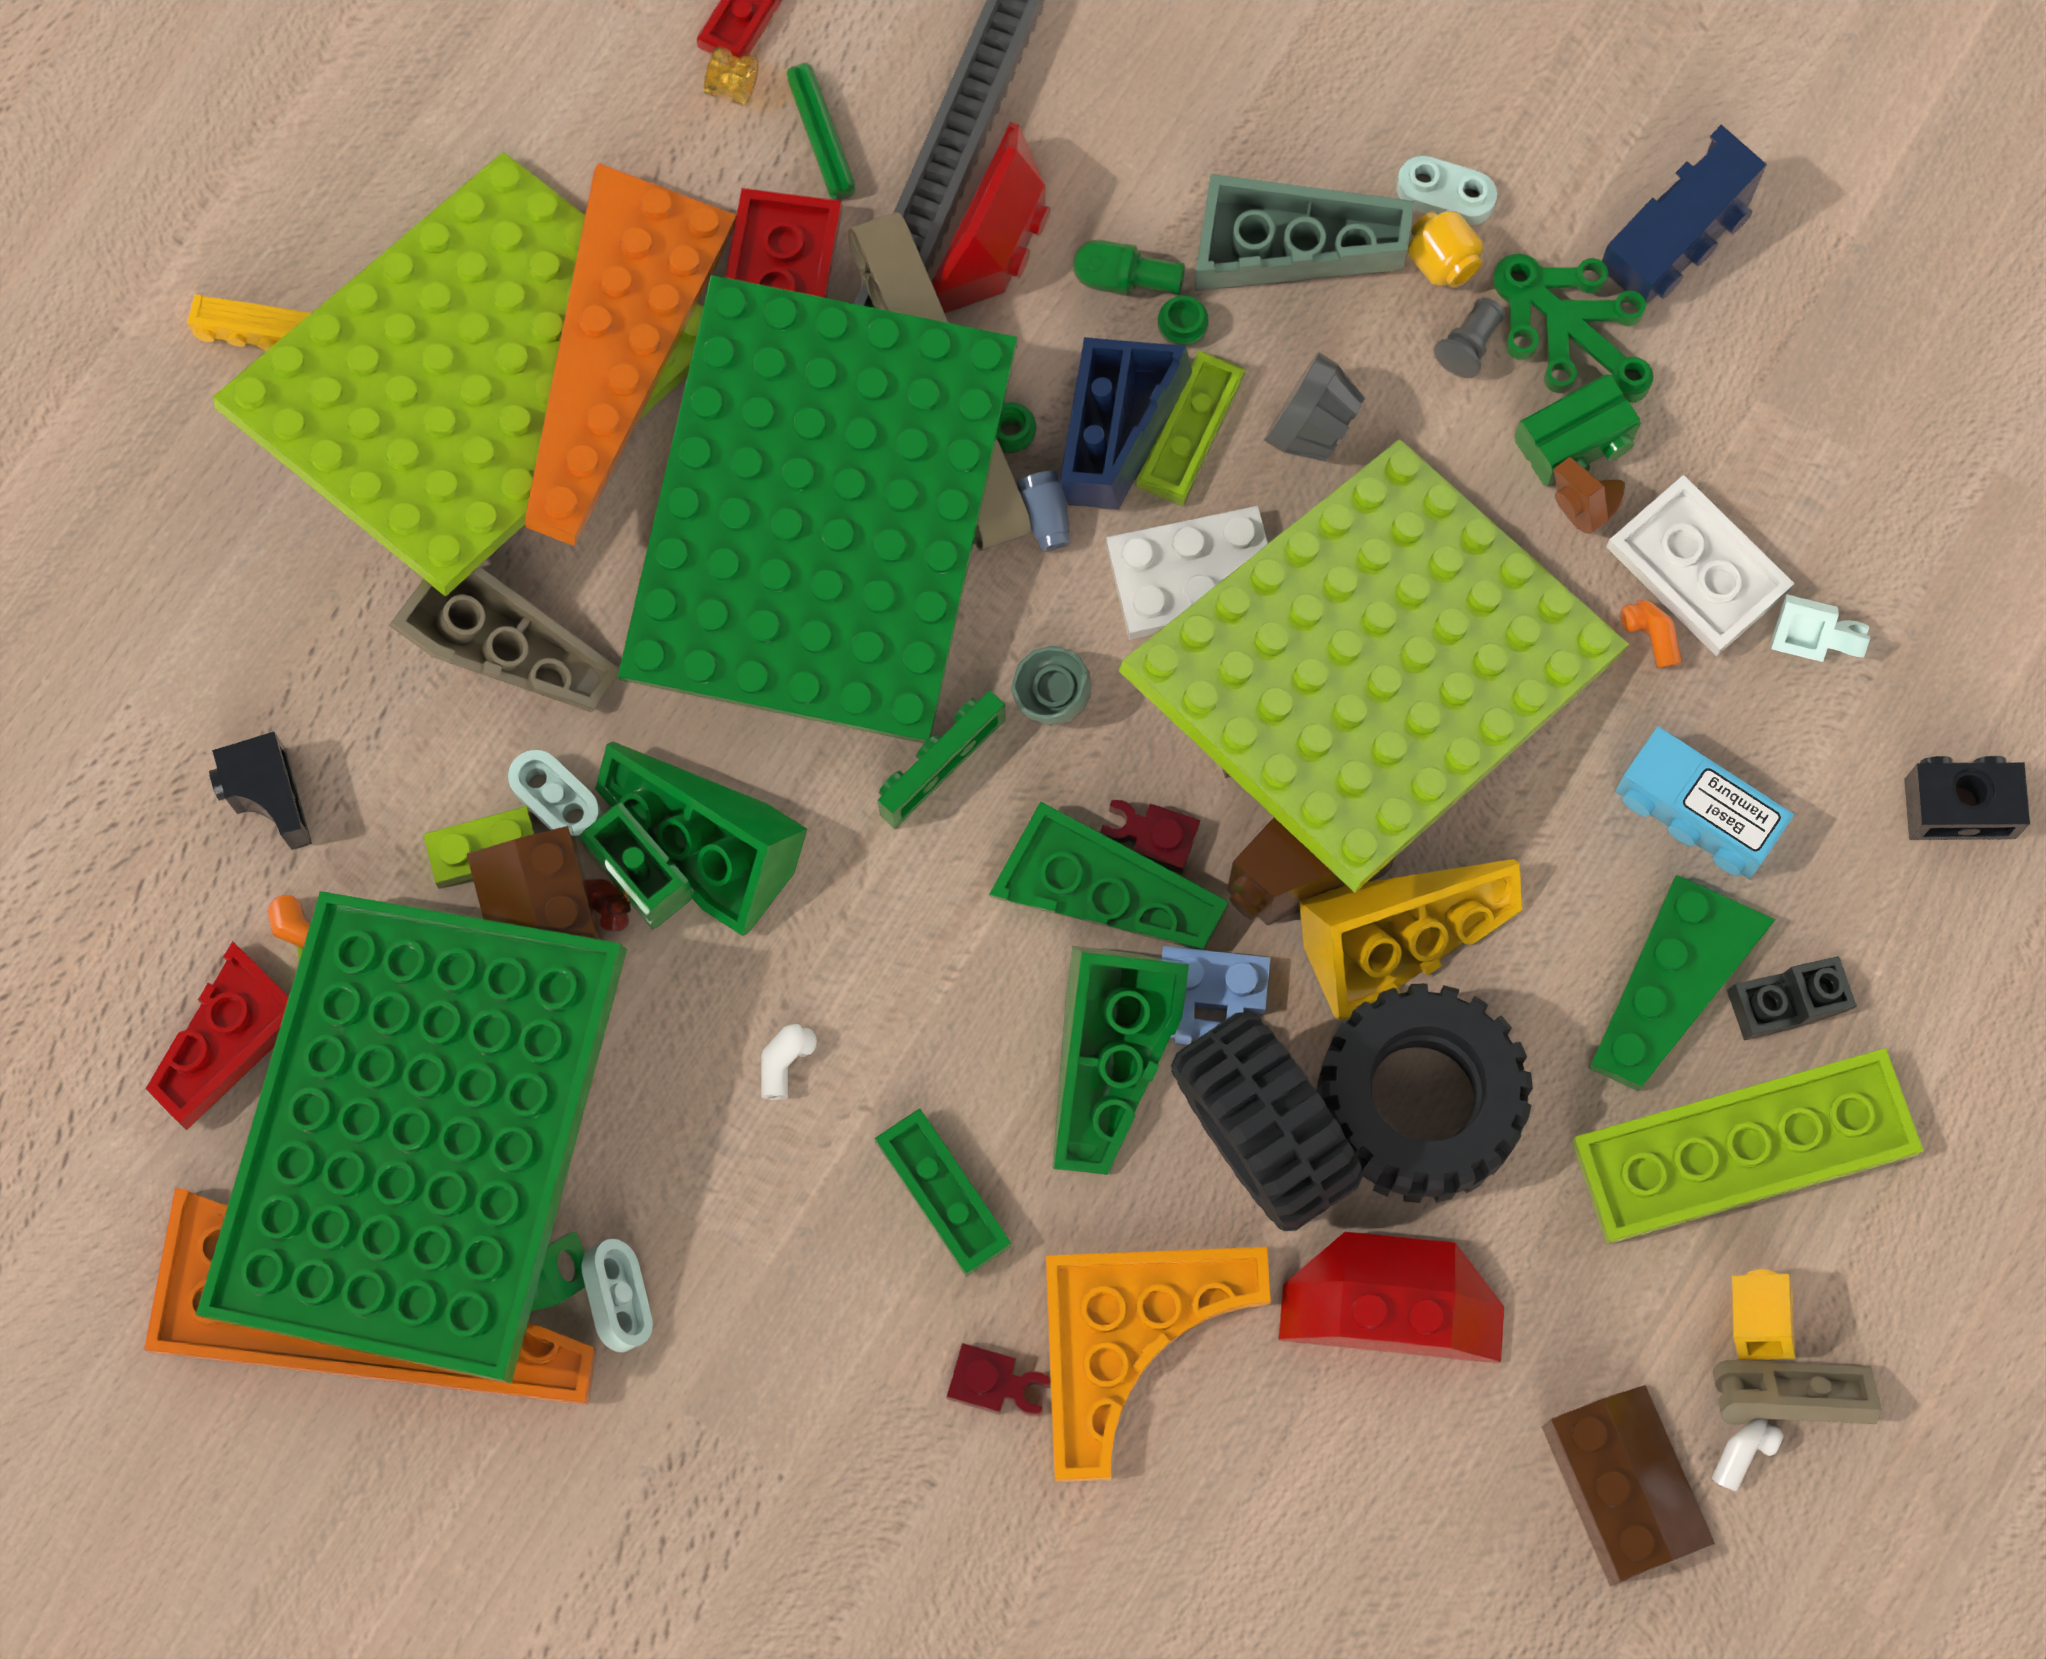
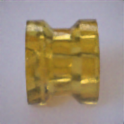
(731, 76)

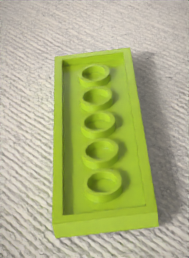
(1746, 1146)

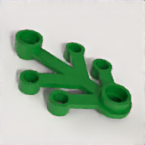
(1569, 319)

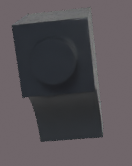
(259, 779)

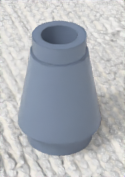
(1046, 509)

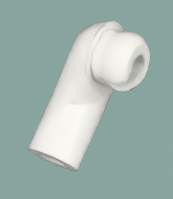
(779, 1054)

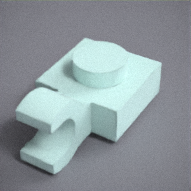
(1812, 627)

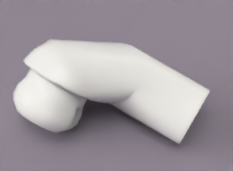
(1741, 1449)

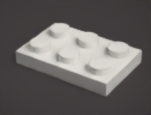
(1177, 563)
(1700, 565)

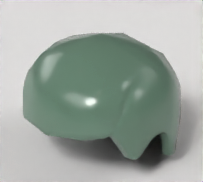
(1051, 685)

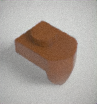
(1584, 498)

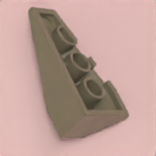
(505, 638)

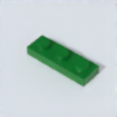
(940, 758)
(943, 1192)

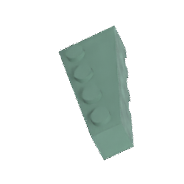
(1295, 233)

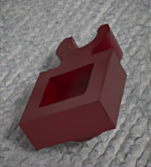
(1159, 836)
(986, 1379)

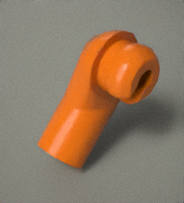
(1658, 626)
(288, 920)

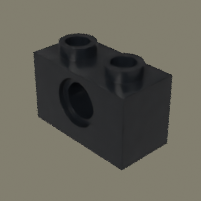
(1939, 814)

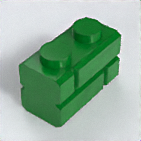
(1579, 426)
(636, 866)

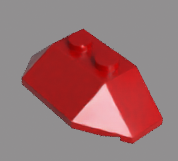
(995, 227)
(1393, 1299)

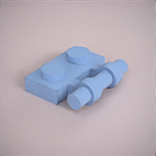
(1218, 983)

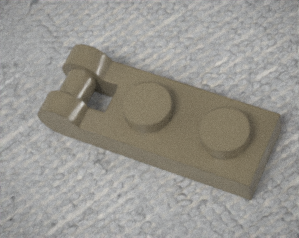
(1796, 1392)

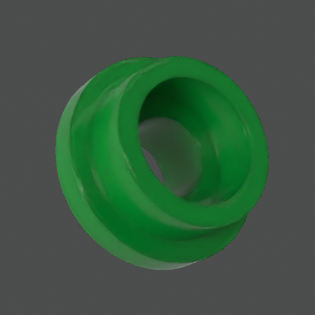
(1022, 418)

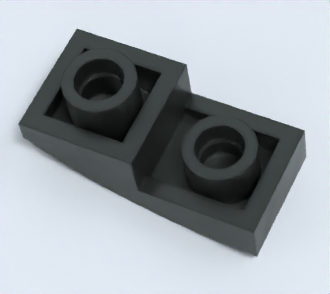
(1791, 998)

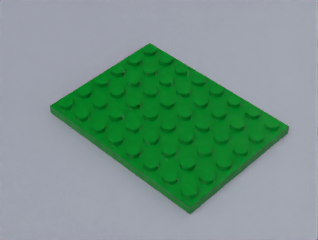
(818, 509)
(414, 1135)

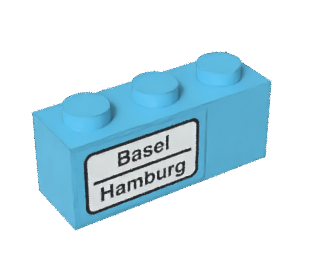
(1703, 804)

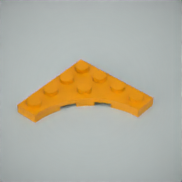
(1114, 1319)

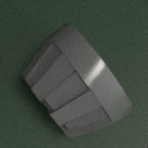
(1316, 411)

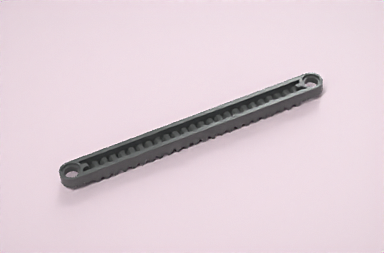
(963, 124)

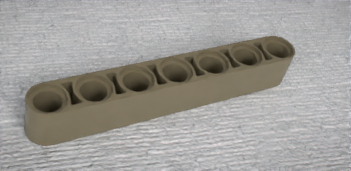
(901, 285)

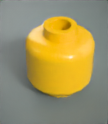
(1445, 248)

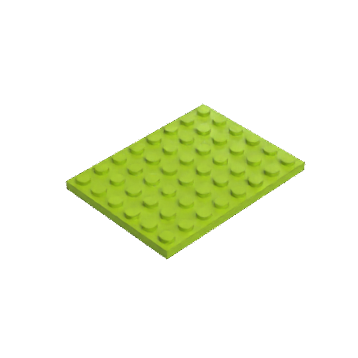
(433, 375)
(1374, 662)

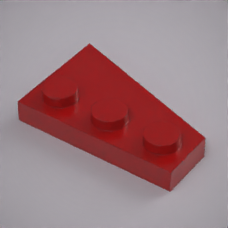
(222, 1042)

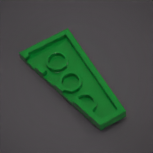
(1094, 879)
(1680, 969)

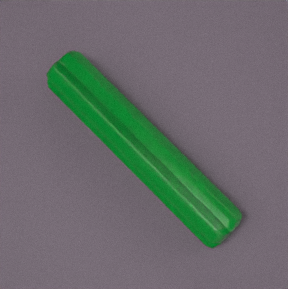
(821, 131)

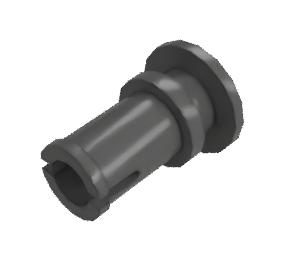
(1466, 345)

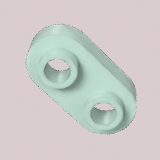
(1447, 189)
(557, 796)
(617, 1295)

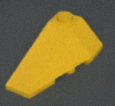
(1402, 927)

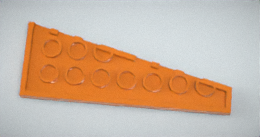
(629, 300)
(547, 1367)

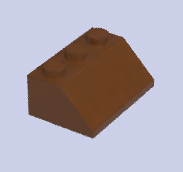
(535, 884)
(1627, 1484)

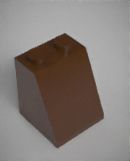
(1279, 873)

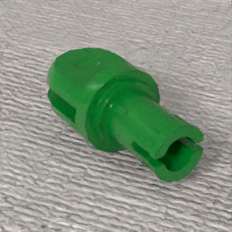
(1121, 269)

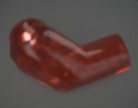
(610, 904)

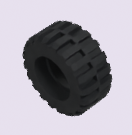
(1469, 1039)
(1267, 1120)

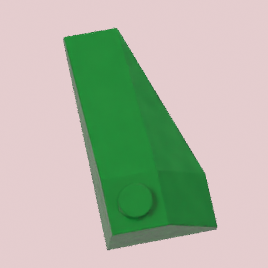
(721, 840)
(1113, 1037)

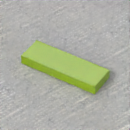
(1191, 429)

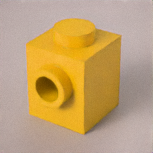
(1763, 1315)

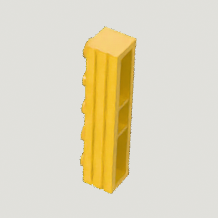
(241, 321)

